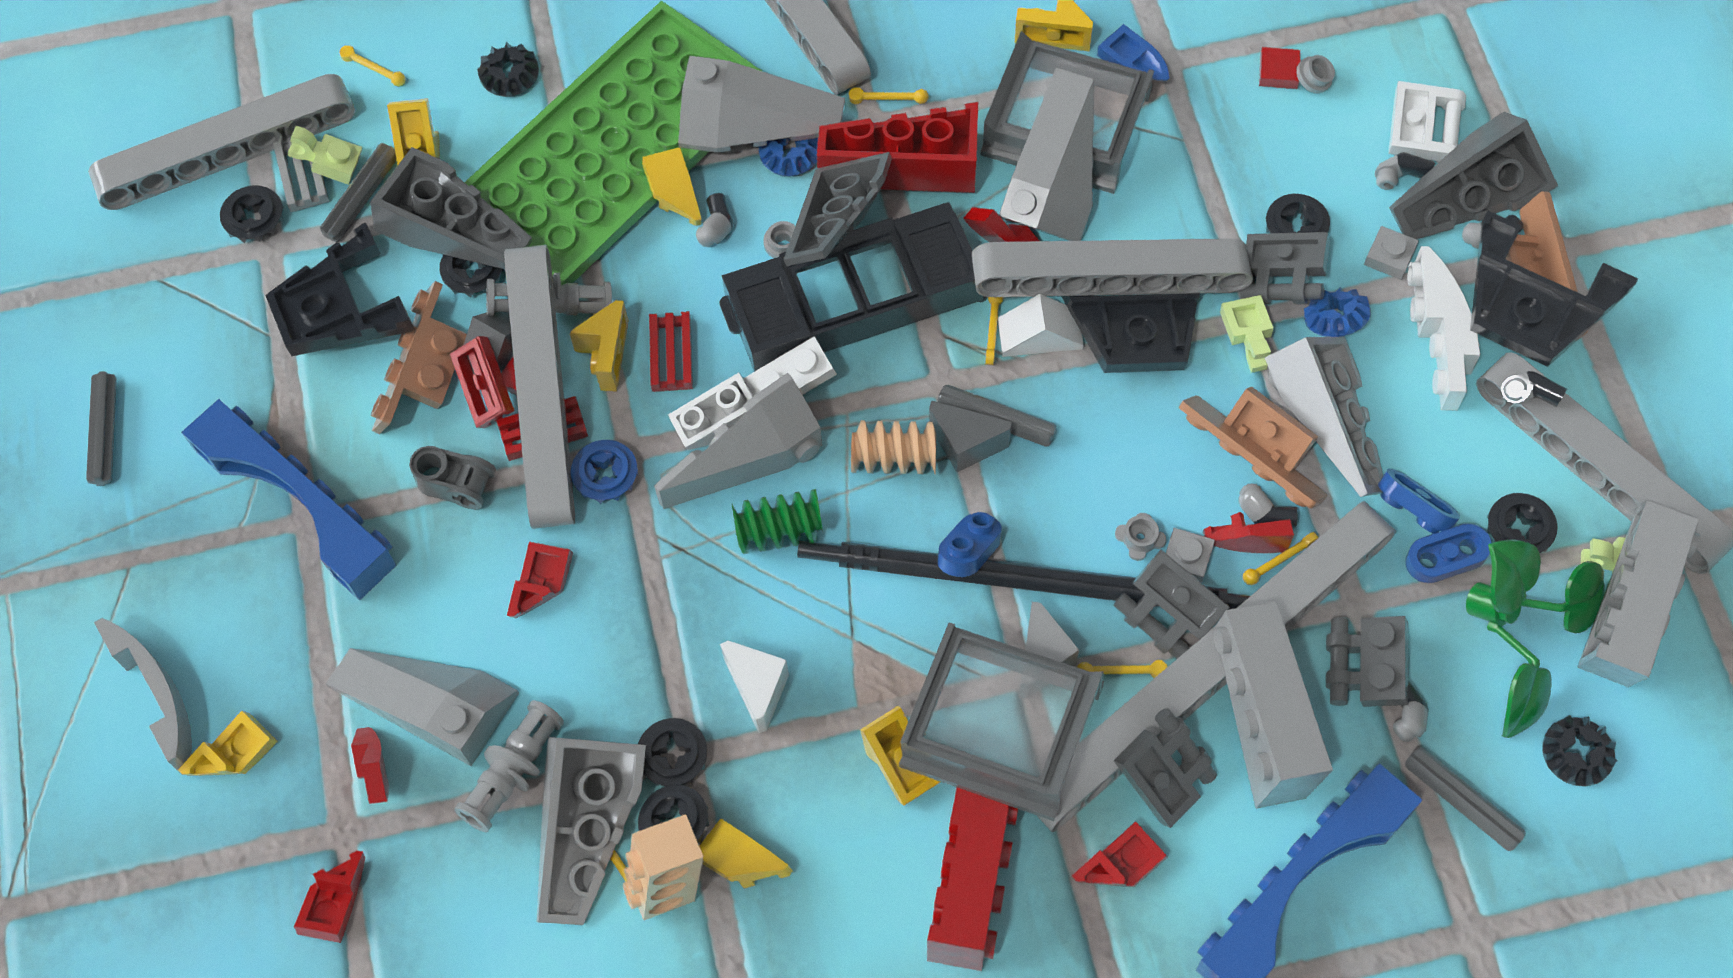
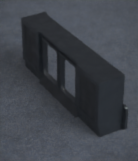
(774, 315)

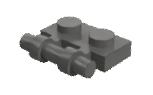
(1287, 255)
(1177, 593)
(1382, 661)
(1157, 777)

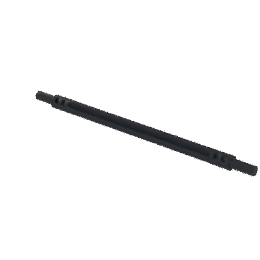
(991, 572)

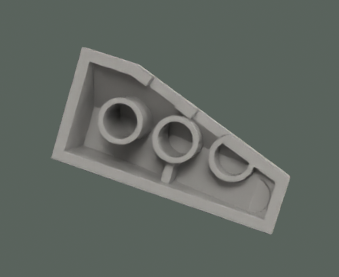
(740, 105)
(1055, 168)
(1320, 386)
(764, 441)
(432, 700)
(583, 818)

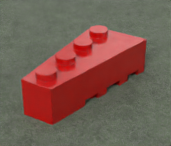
(925, 150)
(969, 882)

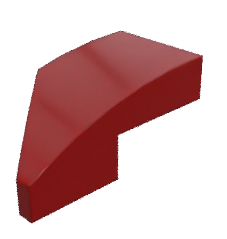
(993, 229)
(1253, 538)
(541, 578)
(370, 764)
(1123, 861)
(331, 900)

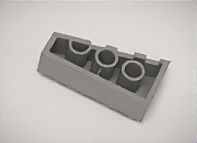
(1640, 595)
(1270, 706)

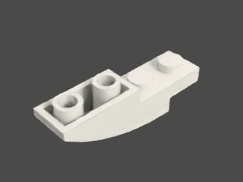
(1446, 320)
(724, 403)

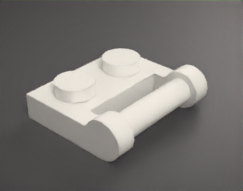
(1414, 120)

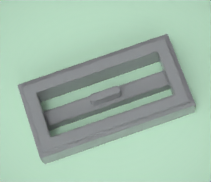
(307, 200)

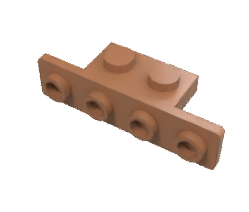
(1542, 246)
(424, 363)
(1264, 438)

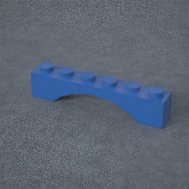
(234, 448)
(1365, 819)

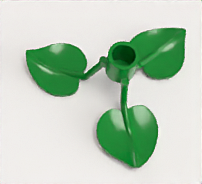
(1513, 574)

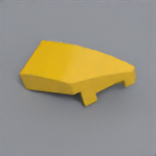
(672, 184)
(234, 750)
(739, 856)

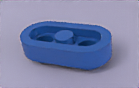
(1431, 511)
(969, 544)
(1445, 553)

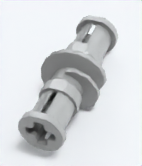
(565, 297)
(508, 766)

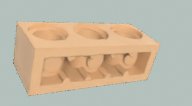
(663, 868)

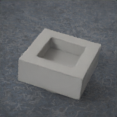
(1391, 252)
(1190, 551)

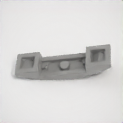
(173, 730)

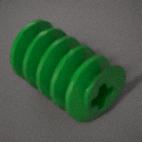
(777, 521)

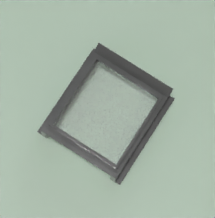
(1117, 104)
(999, 721)

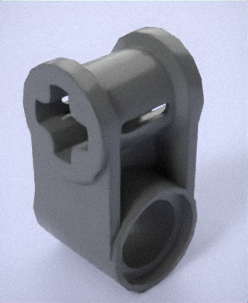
(458, 480)

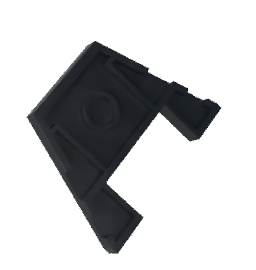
(1528, 309)
(319, 310)
(1136, 330)

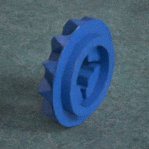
(797, 161)
(1325, 321)
(602, 454)

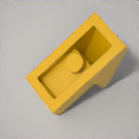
(1062, 28)
(413, 128)
(605, 339)
(883, 746)

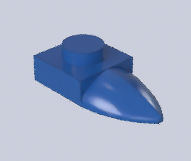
(1133, 51)

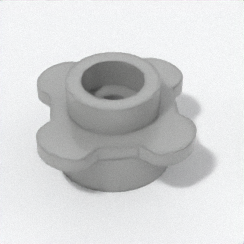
(1140, 524)

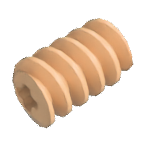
(893, 447)

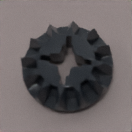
(522, 74)
(253, 199)
(1285, 209)
(457, 279)
(1531, 512)
(657, 741)
(1569, 765)
(667, 800)

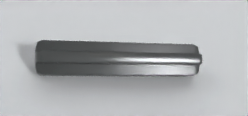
(358, 192)
(1023, 424)
(101, 429)
(1465, 799)

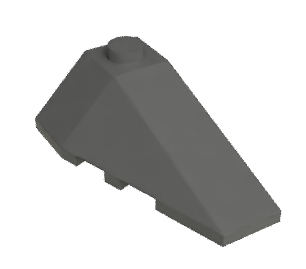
(1489, 170)
(835, 206)
(439, 213)

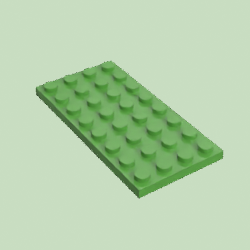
(578, 164)

